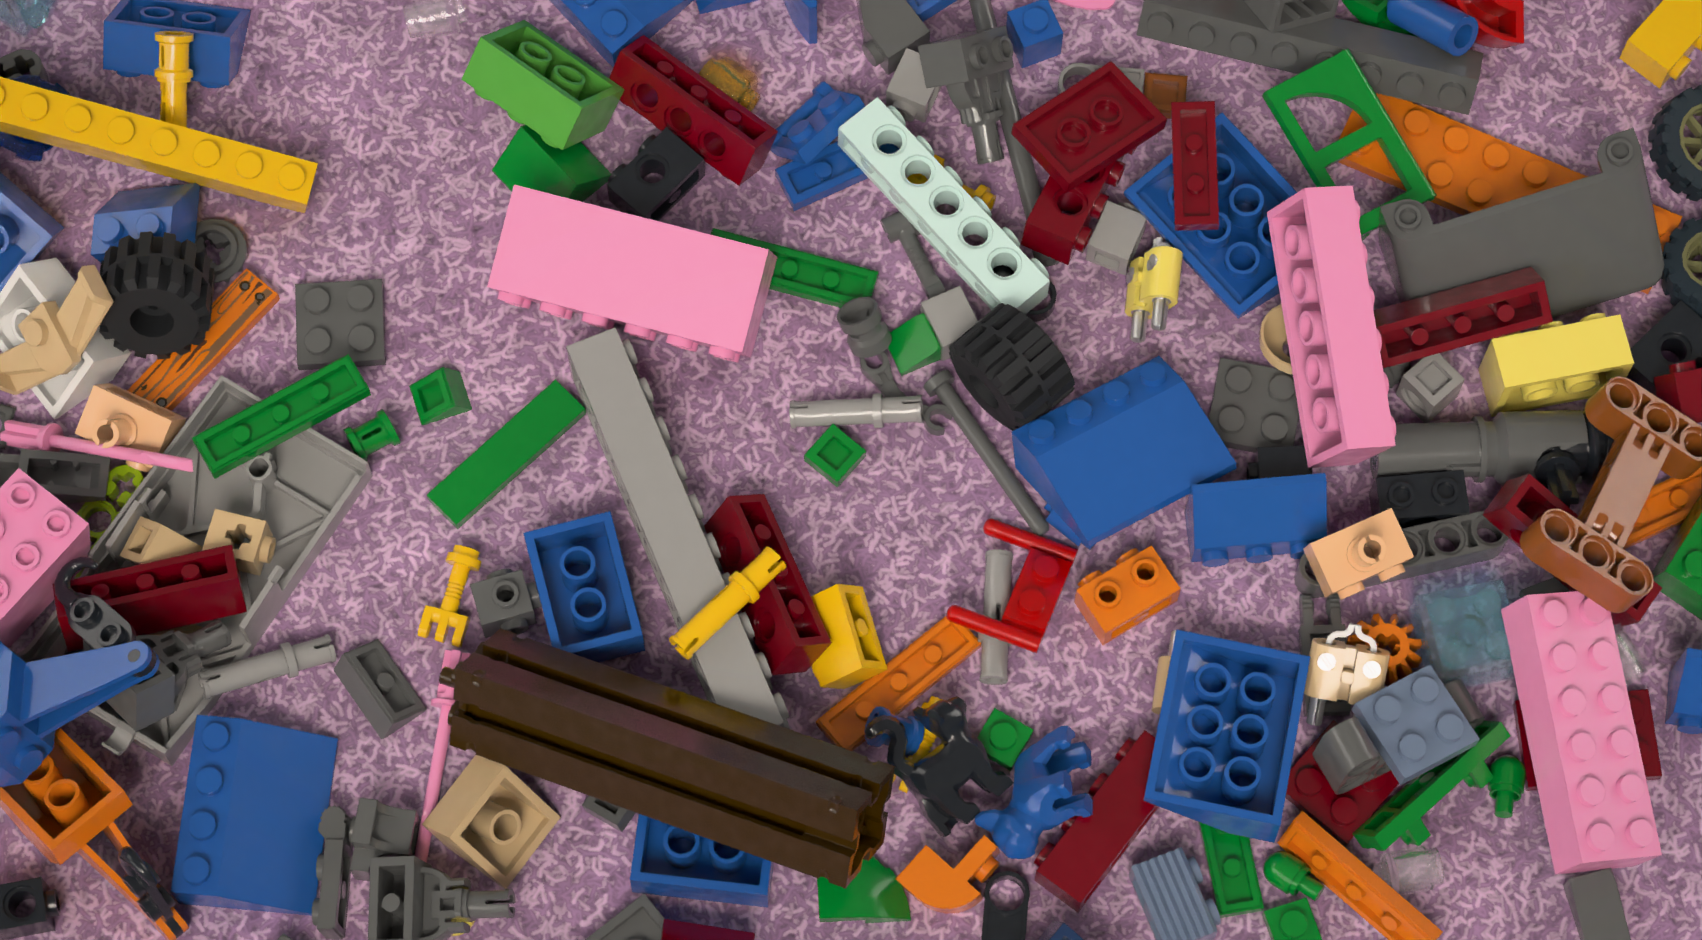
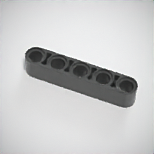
(1427, 557)

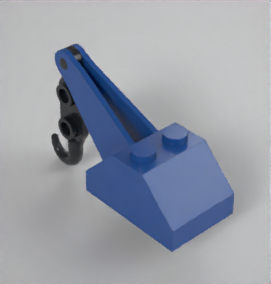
(56, 690)

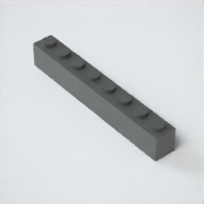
(1390, 60)

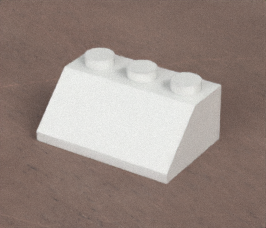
(99, 363)

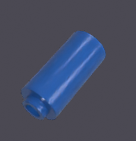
(1435, 23)

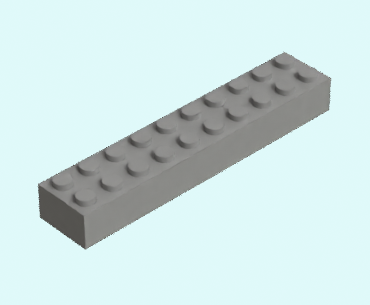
(669, 521)

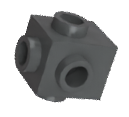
(505, 602)

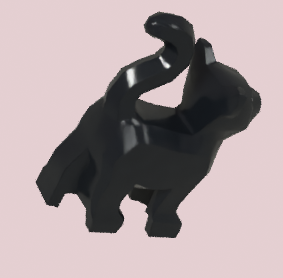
(943, 771)

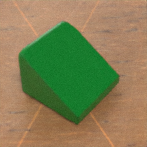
(914, 345)
(440, 395)

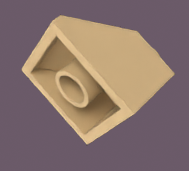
(491, 820)

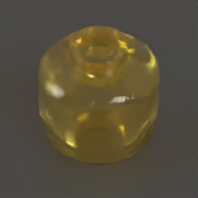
(733, 80)

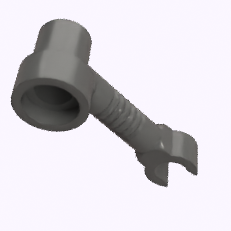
(901, 229)

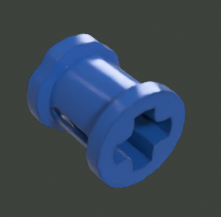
(913, 728)

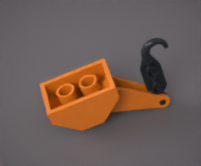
(71, 803)

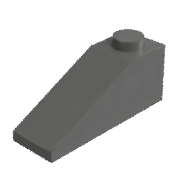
(888, 30)

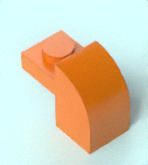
(945, 888)

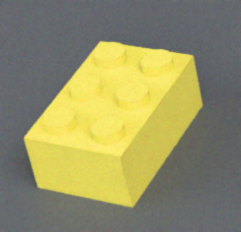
(1554, 363)

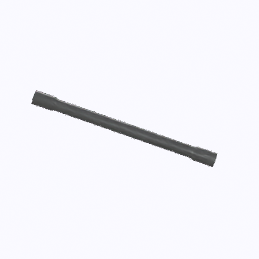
(1020, 158)

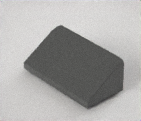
(379, 688)

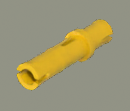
(743, 588)

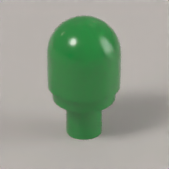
(1506, 784)
(1291, 875)

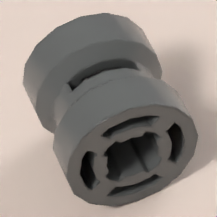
(864, 327)

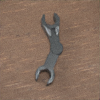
(883, 380)

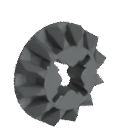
(226, 236)

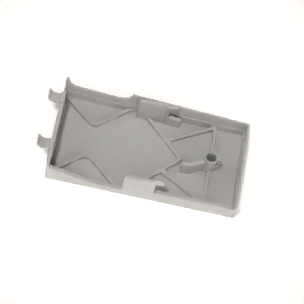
(295, 487)

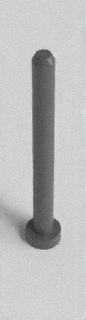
(941, 386)

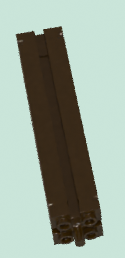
(670, 756)

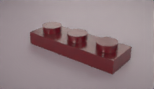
(1194, 165)

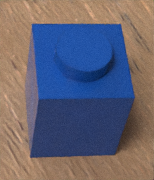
(1034, 33)

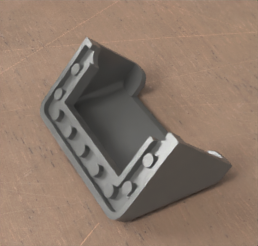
(1581, 237)

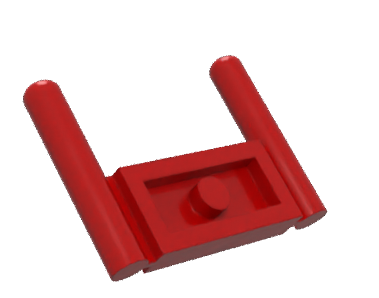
(1033, 595)

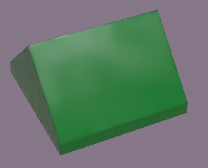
(538, 166)

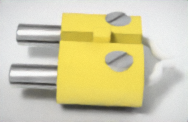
(1152, 288)

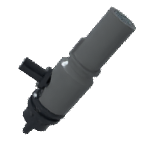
(1552, 446)

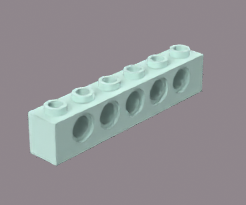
(881, 125)

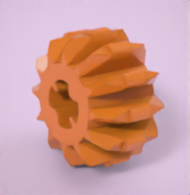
(1388, 634)

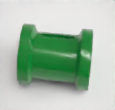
(372, 435)

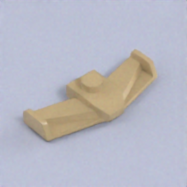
(56, 335)

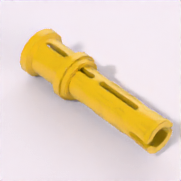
(173, 75)

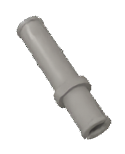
(856, 411)
(996, 597)
(267, 666)

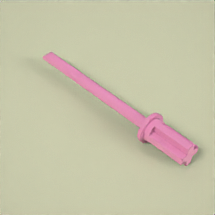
(52, 439)
(444, 701)

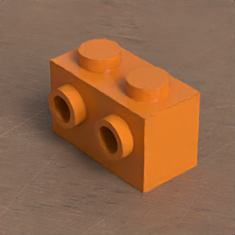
(1126, 593)

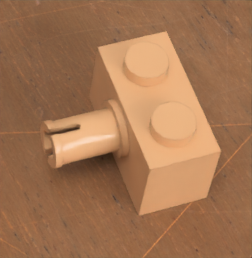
(127, 420)
(1358, 554)

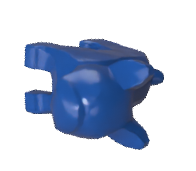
(1040, 794)

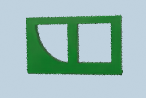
(1344, 82)

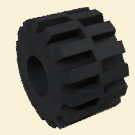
(158, 295)
(1011, 367)

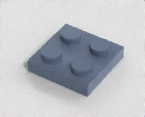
(1415, 724)

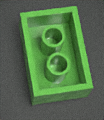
(542, 84)

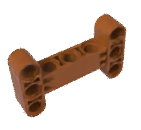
(1590, 549)

